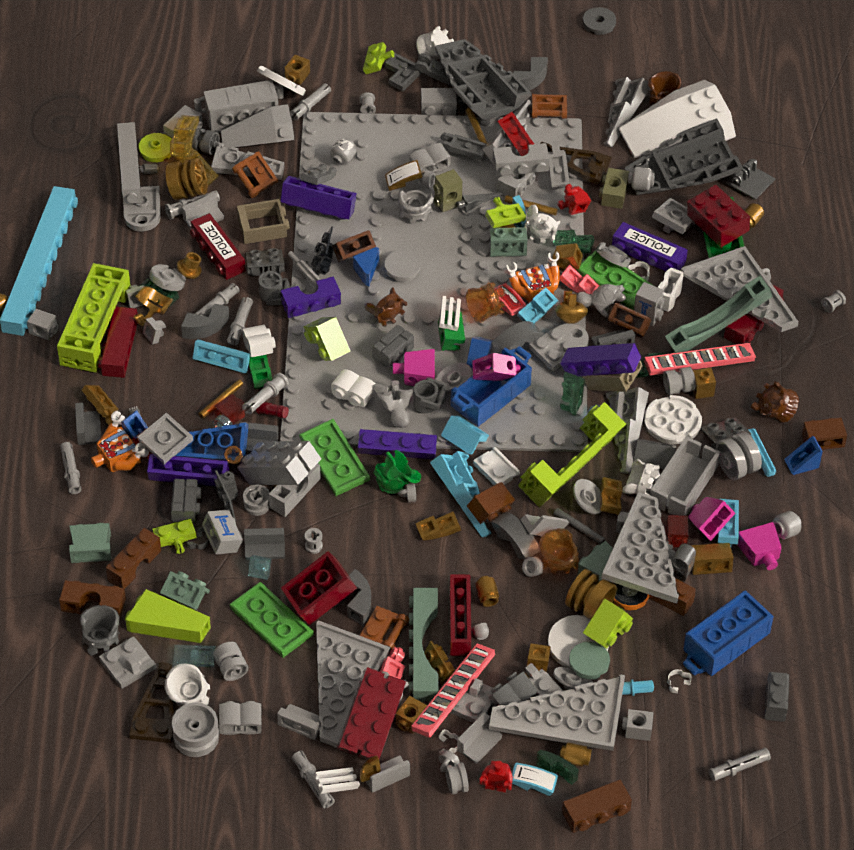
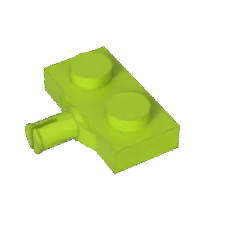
(375, 57)
(504, 214)
(176, 534)

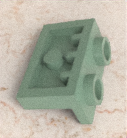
(508, 241)
(184, 590)

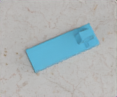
(221, 356)
(730, 531)

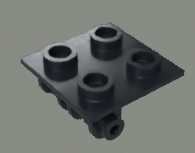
(324, 254)

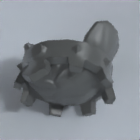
(99, 628)

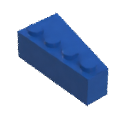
(213, 442)

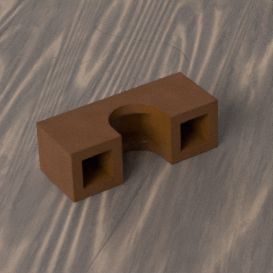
(123, 567)
(77, 595)

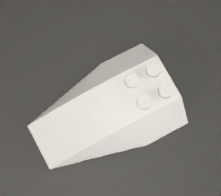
(673, 115)

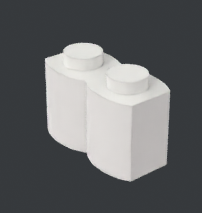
(672, 287)
(258, 340)
(354, 388)

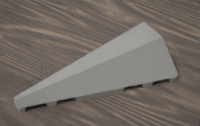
(627, 100)
(500, 139)
(630, 408)

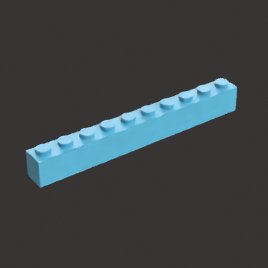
(38, 261)

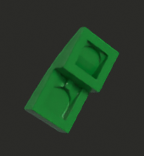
(260, 370)

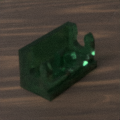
(572, 392)

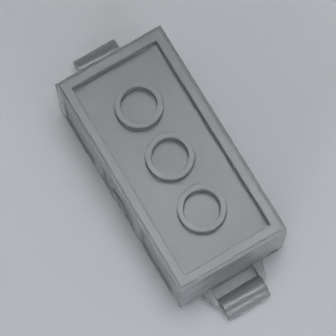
(236, 103)

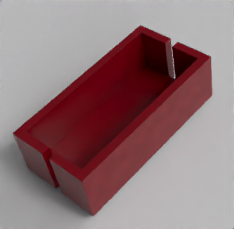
(371, 714)

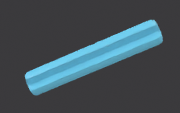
(767, 464)

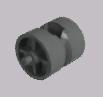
(205, 141)

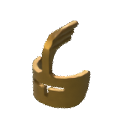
(148, 293)

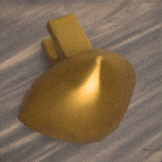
(570, 310)

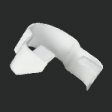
(640, 264)
(683, 674)
(443, 738)

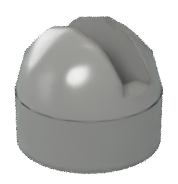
(481, 631)

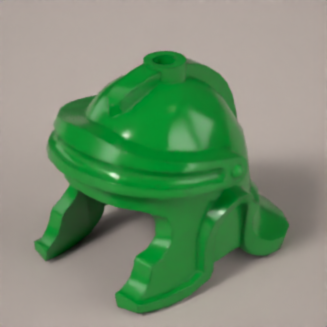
(395, 473)

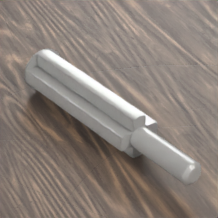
(304, 269)

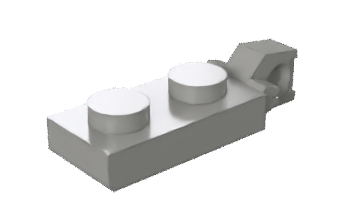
(558, 167)
(541, 680)

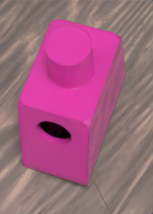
(416, 366)
(502, 367)
(711, 516)
(761, 545)

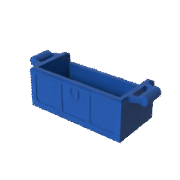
(483, 398)
(726, 634)

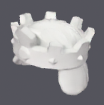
(427, 42)
(540, 225)
(641, 478)
(186, 685)

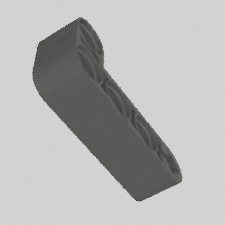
(682, 561)

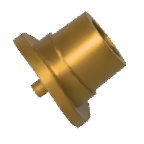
(190, 265)

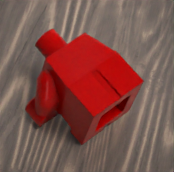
(575, 199)
(497, 776)

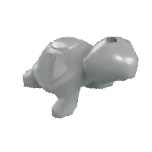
(602, 297)
(395, 401)

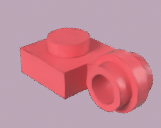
(392, 663)

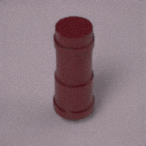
(272, 409)

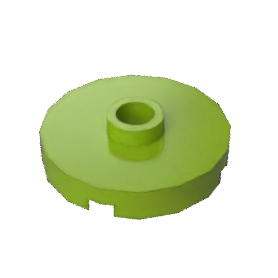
(155, 147)

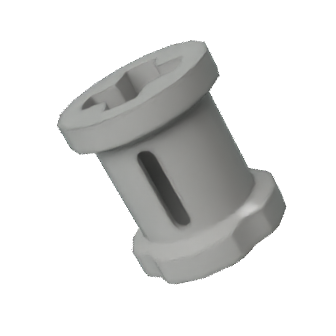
(367, 100)
(833, 301)
(309, 545)

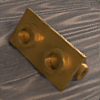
(437, 658)

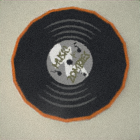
(629, 598)

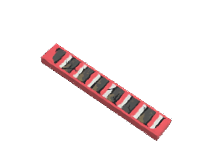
(700, 358)
(453, 690)

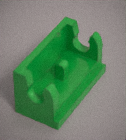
(450, 337)

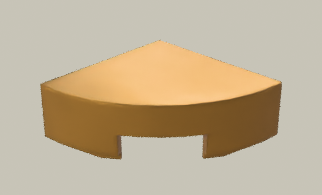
(370, 768)

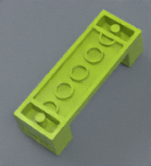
(91, 315)
(541, 480)

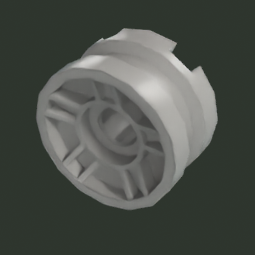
(258, 506)
(456, 778)

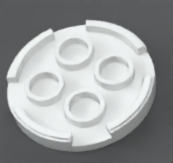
(281, 80)
(672, 419)
(566, 635)

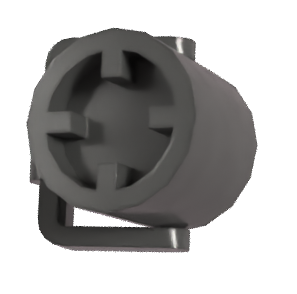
(270, 287)
(426, 395)

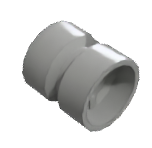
(680, 380)
(230, 661)

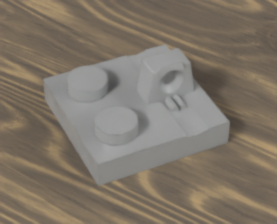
(673, 216)
(165, 438)
(127, 662)
(474, 702)

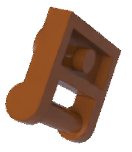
(549, 106)
(259, 170)
(379, 624)

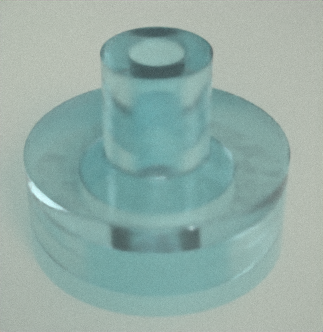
(221, 421)

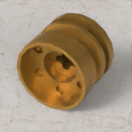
(186, 179)
(589, 594)

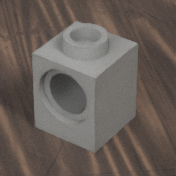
(42, 324)
(642, 718)

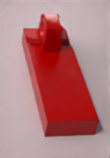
(516, 133)

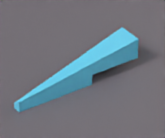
(458, 479)

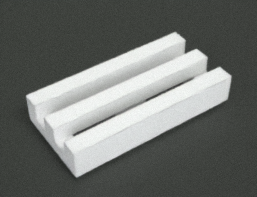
(451, 302)
(334, 777)

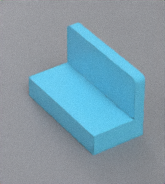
(463, 434)

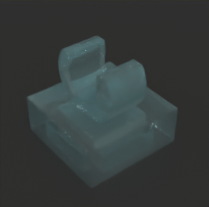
(259, 567)

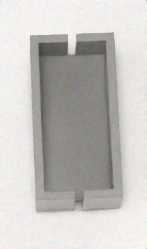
(279, 463)
(685, 477)

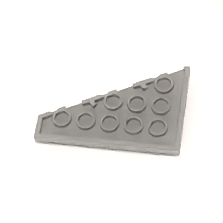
(729, 273)
(641, 553)
(340, 667)
(576, 716)

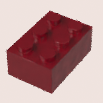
(718, 215)
(318, 588)

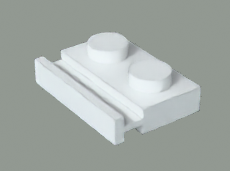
(496, 467)

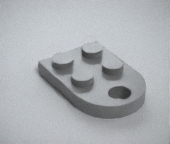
(146, 211)
(553, 345)

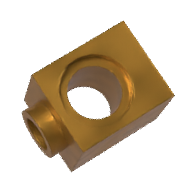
(297, 69)
(568, 255)
(705, 383)
(410, 707)

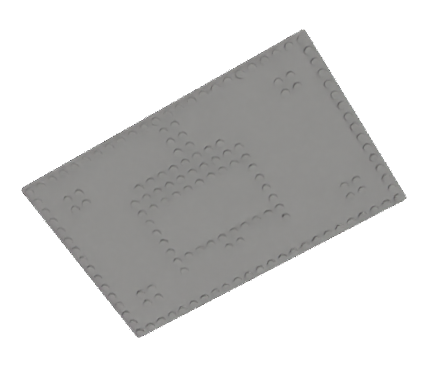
(452, 258)

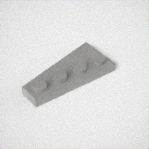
(227, 157)

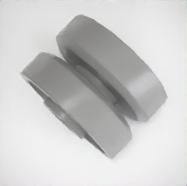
(739, 455)
(195, 729)

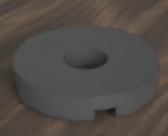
(600, 28)

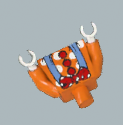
(532, 281)
(117, 449)

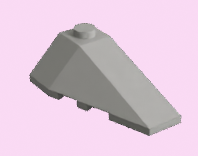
(261, 128)

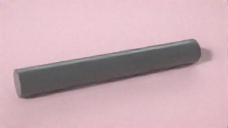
(579, 526)

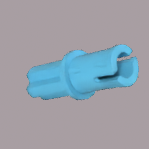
(637, 687)

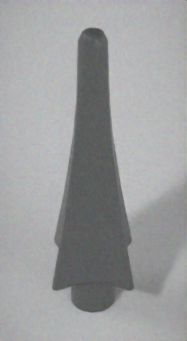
(472, 201)

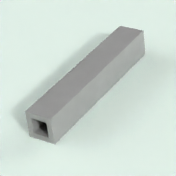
(129, 163)

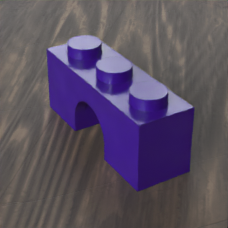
(299, 303)

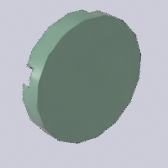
(589, 660)

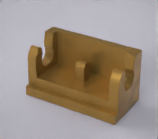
(712, 559)

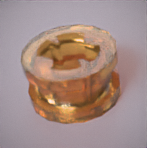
(229, 450)

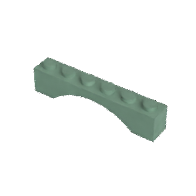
(741, 303)
(424, 612)

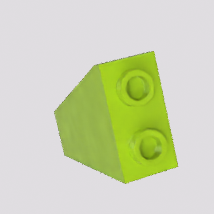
(166, 618)

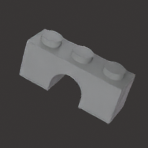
(508, 163)
(286, 497)

